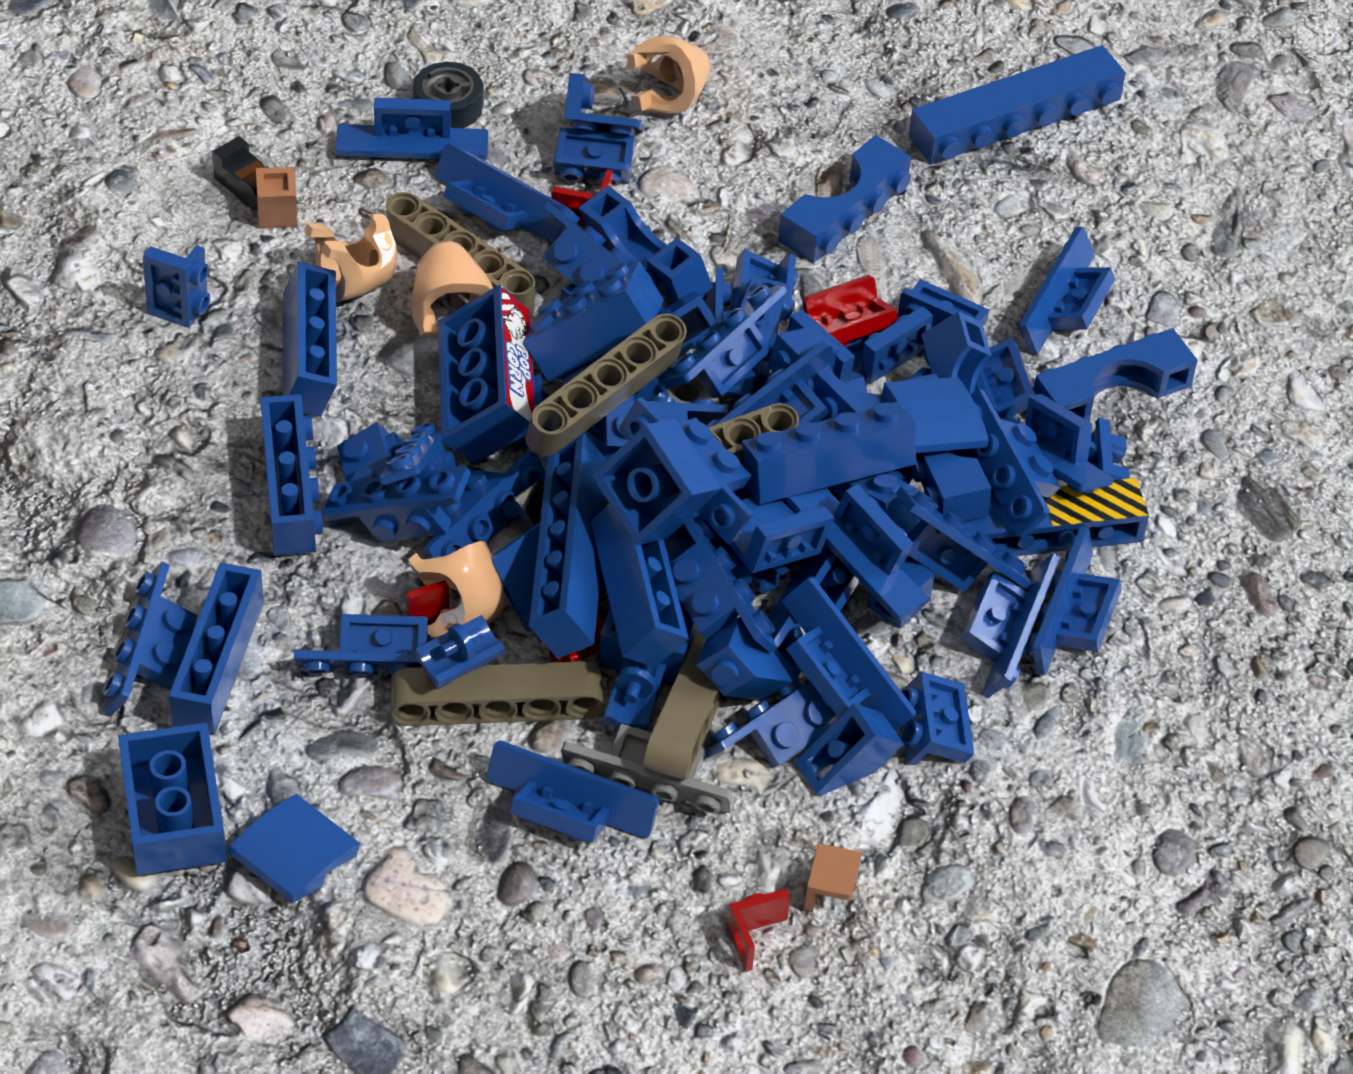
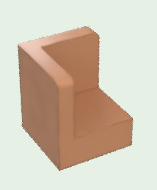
(276, 197)
(832, 874)

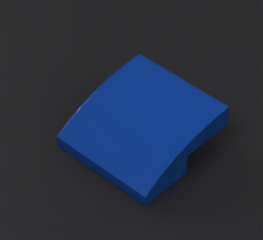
(941, 412)
(294, 848)

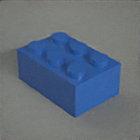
(592, 319)
(172, 798)

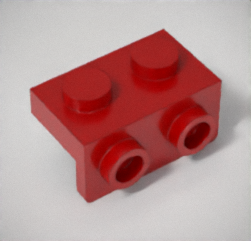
(850, 310)

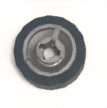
(454, 83)

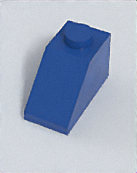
(741, 664)
(849, 749)

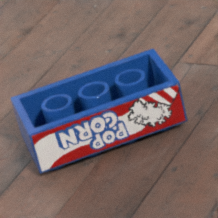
(485, 375)

